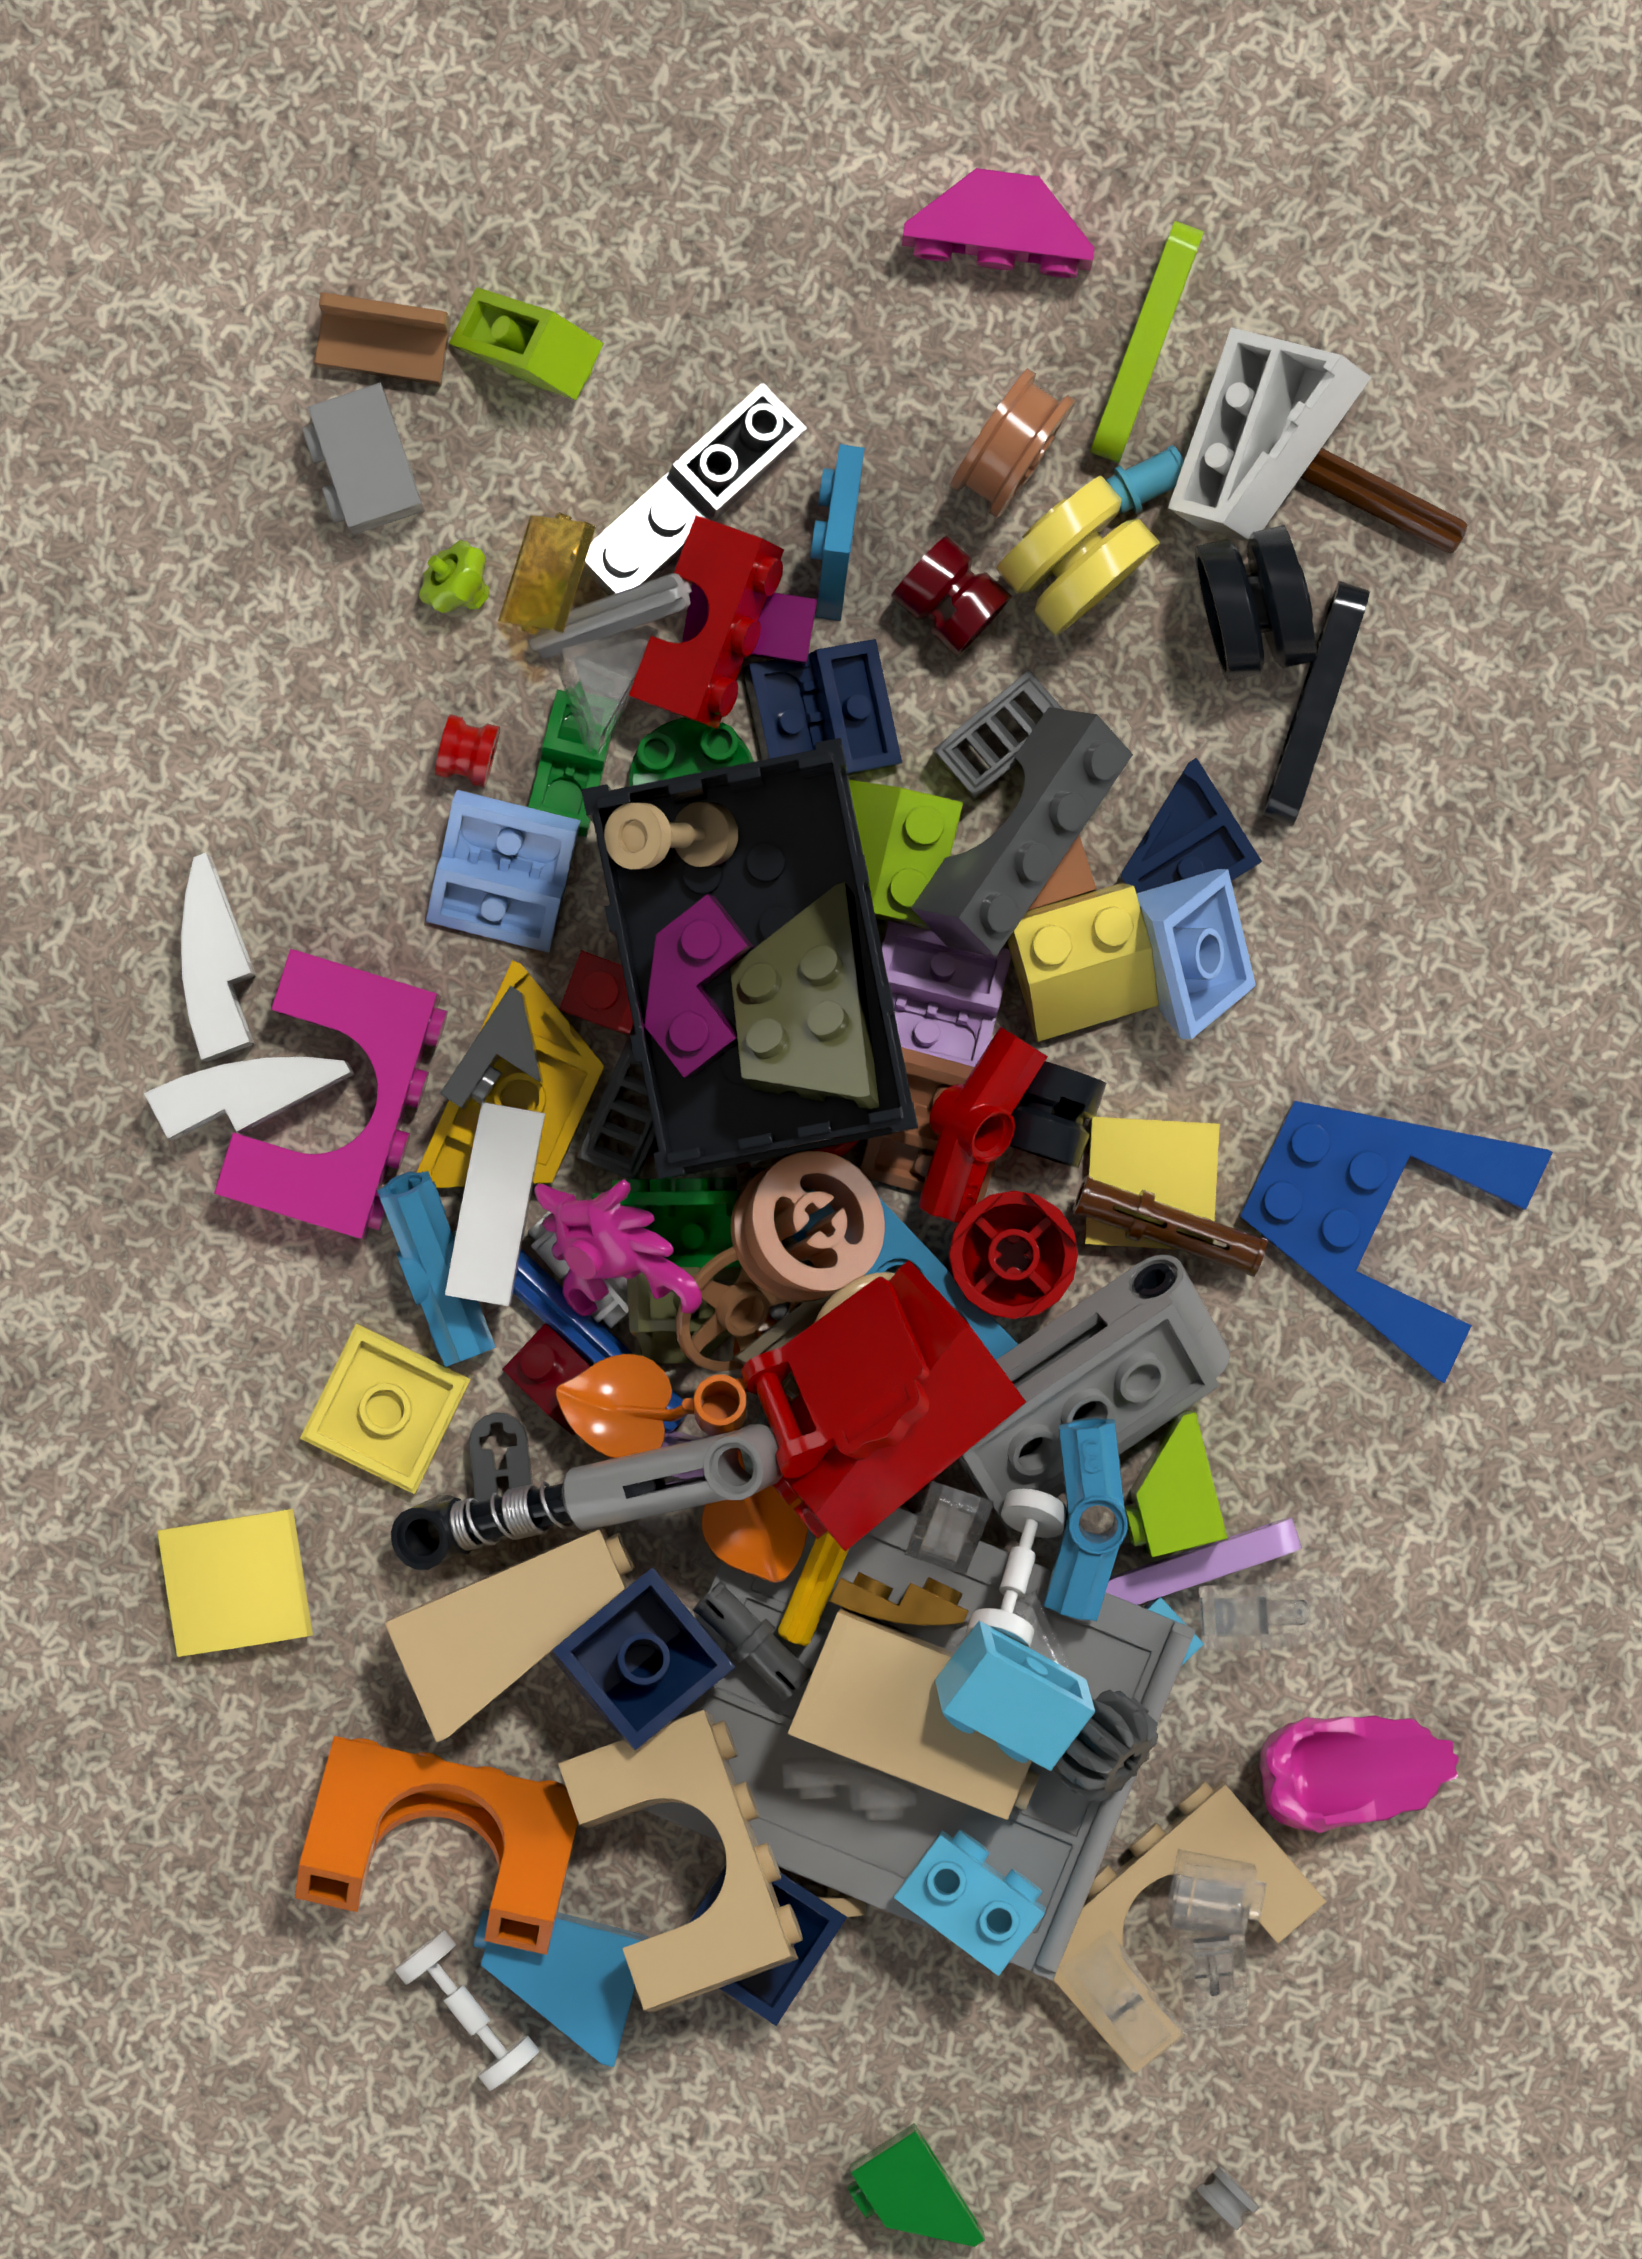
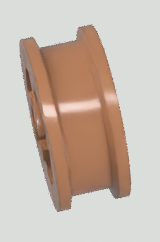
(1012, 443)
(838, 1245)

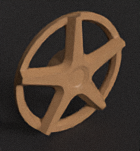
(737, 1309)

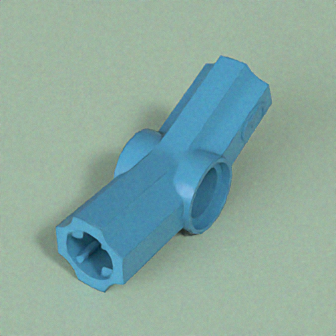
(425, 1258)
(1084, 1557)

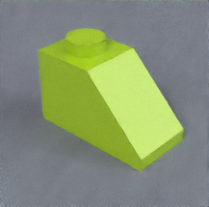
(527, 342)

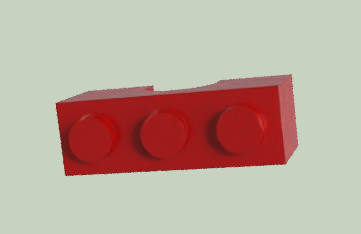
(701, 674)

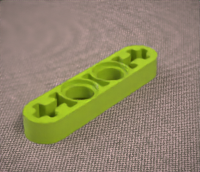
(1146, 341)

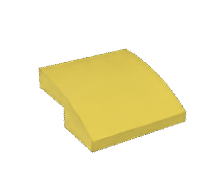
(235, 1582)

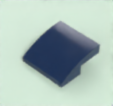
(828, 699)

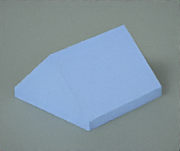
(1196, 949)

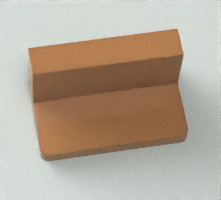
(382, 338)

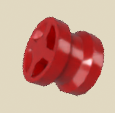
(467, 751)

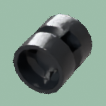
(1058, 1135)

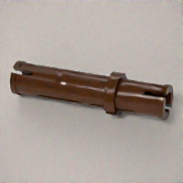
(1097, 1202)

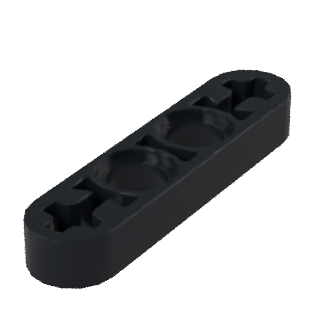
(1315, 703)

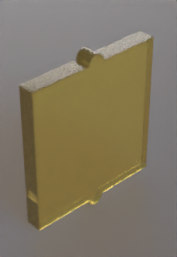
(547, 573)

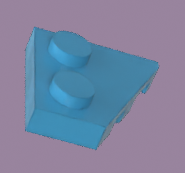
(834, 538)

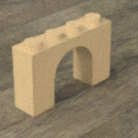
(1210, 1824)
(745, 1924)

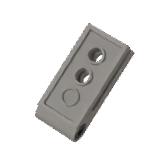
(1122, 1354)

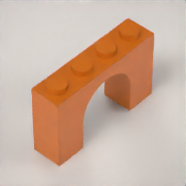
(378, 1788)

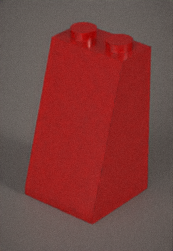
(966, 1402)

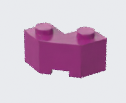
(685, 960)

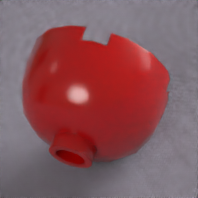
(1013, 1254)

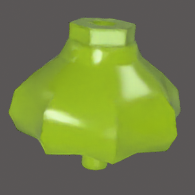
(455, 579)

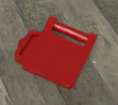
(855, 1376)

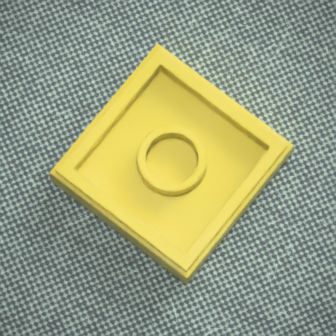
(1156, 1156)
(385, 1408)

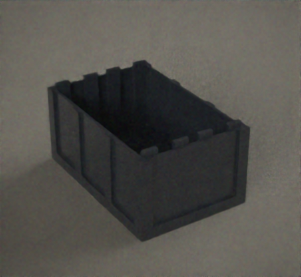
(791, 849)

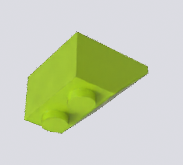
(903, 844)
(1175, 1494)

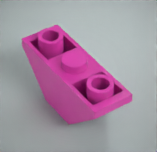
(1000, 222)

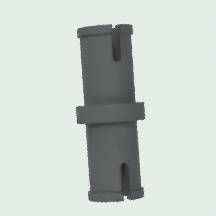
(752, 1641)

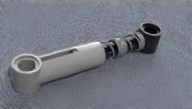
(591, 1496)

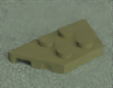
(807, 1008)

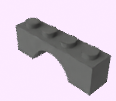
(988, 889)

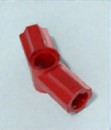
(976, 1124)

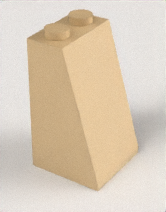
(494, 1630)
(881, 1707)

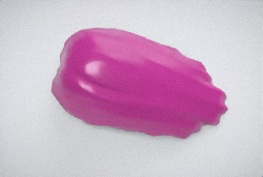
(1351, 1770)

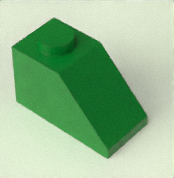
(912, 2191)

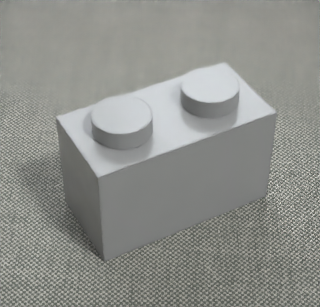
(363, 458)

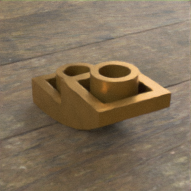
(920, 1606)

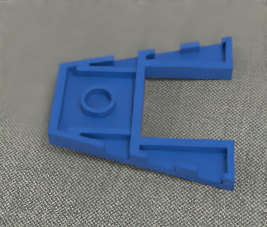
(1330, 1188)

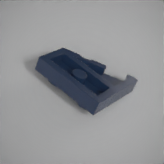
(1190, 837)

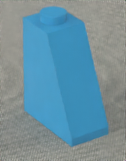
(577, 1986)

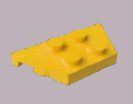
(569, 1081)

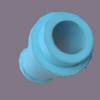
(1146, 479)

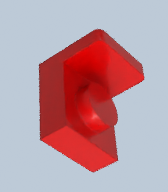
(599, 994)

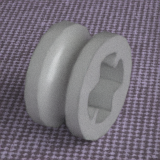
(1227, 2198)

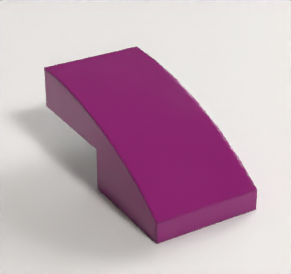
(784, 625)

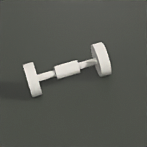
(1033, 1515)
(467, 2011)

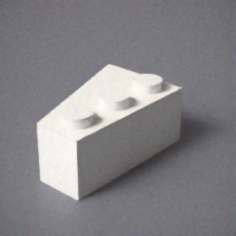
(1260, 430)

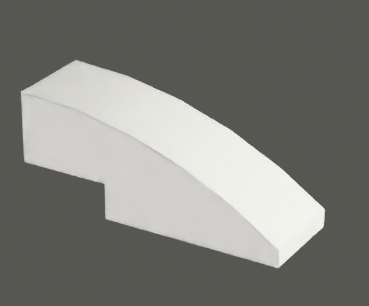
(211, 964)
(244, 1090)
(495, 1204)

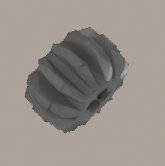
(1108, 1747)

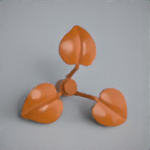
(621, 1412)

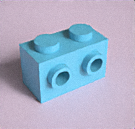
(1013, 1697)
(972, 1900)

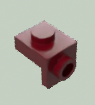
(542, 1367)

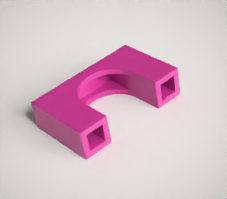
(393, 1028)

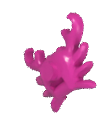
(609, 1241)

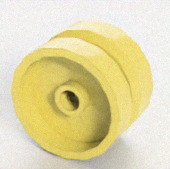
(1071, 548)

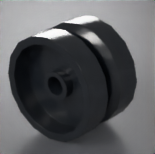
(1266, 601)

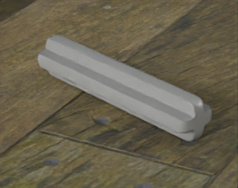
(616, 614)

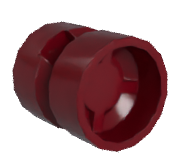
(951, 595)

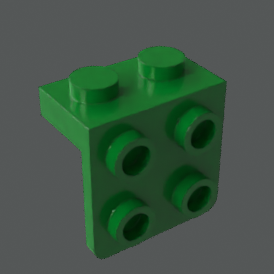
(688, 1214)

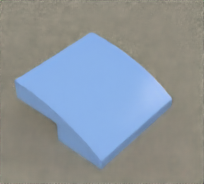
(503, 871)

